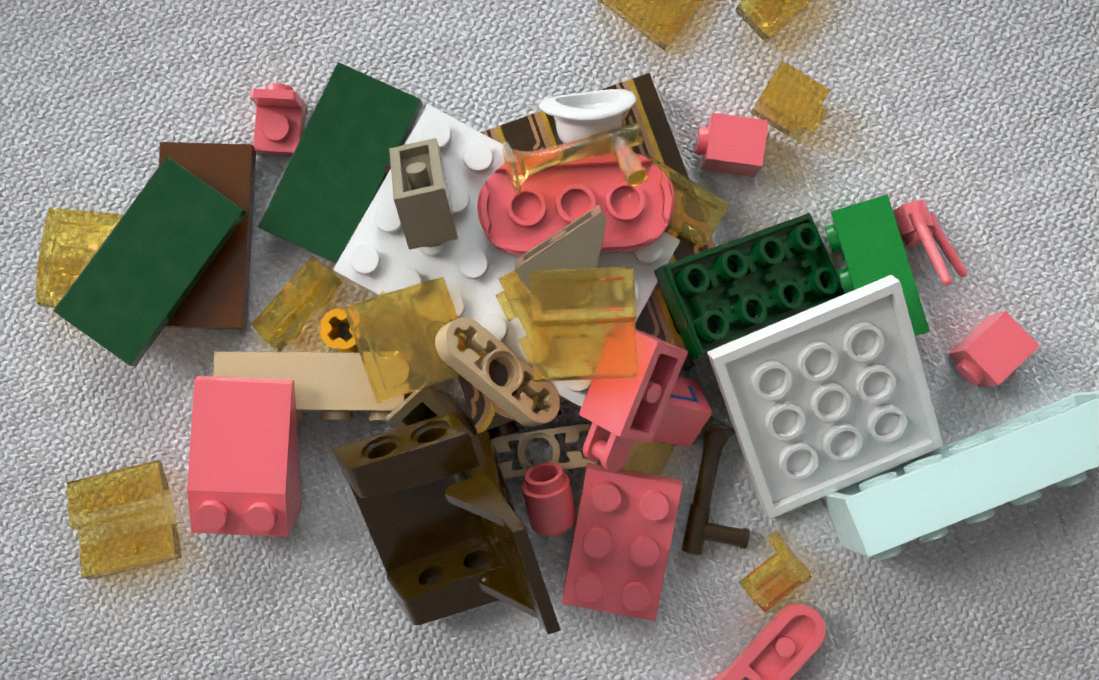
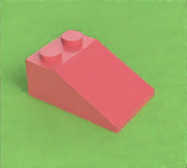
(244, 457)

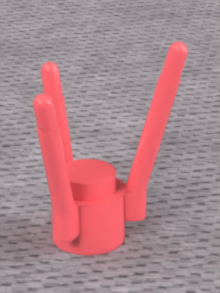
(921, 226)

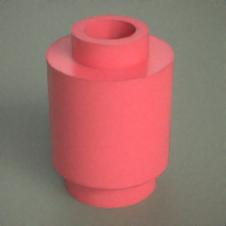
(549, 499)

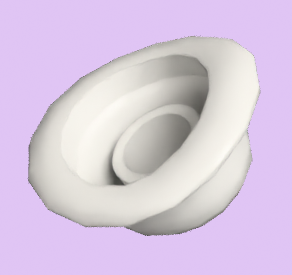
(588, 112)

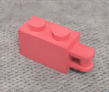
(630, 407)

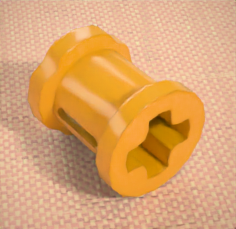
(330, 332)

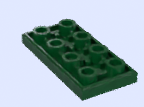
(339, 162)
(150, 262)
(748, 284)

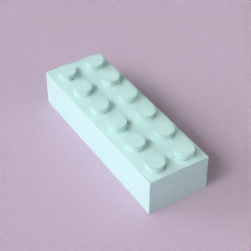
(969, 478)

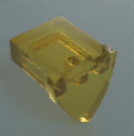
(776, 576)

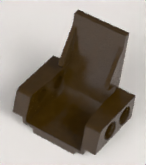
(444, 521)

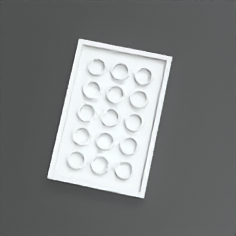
(471, 264)

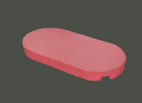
(567, 191)

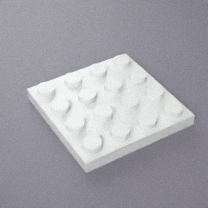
(828, 396)

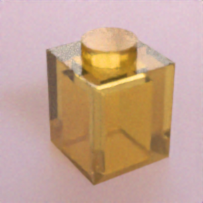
(792, 102)

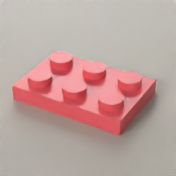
(621, 542)

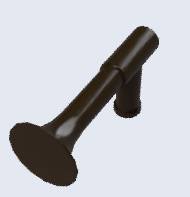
(697, 525)

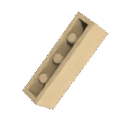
(322, 380)

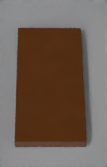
(223, 290)

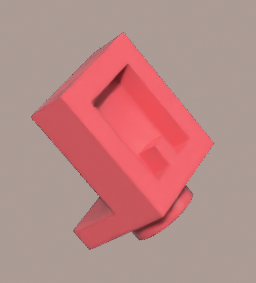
(278, 119)

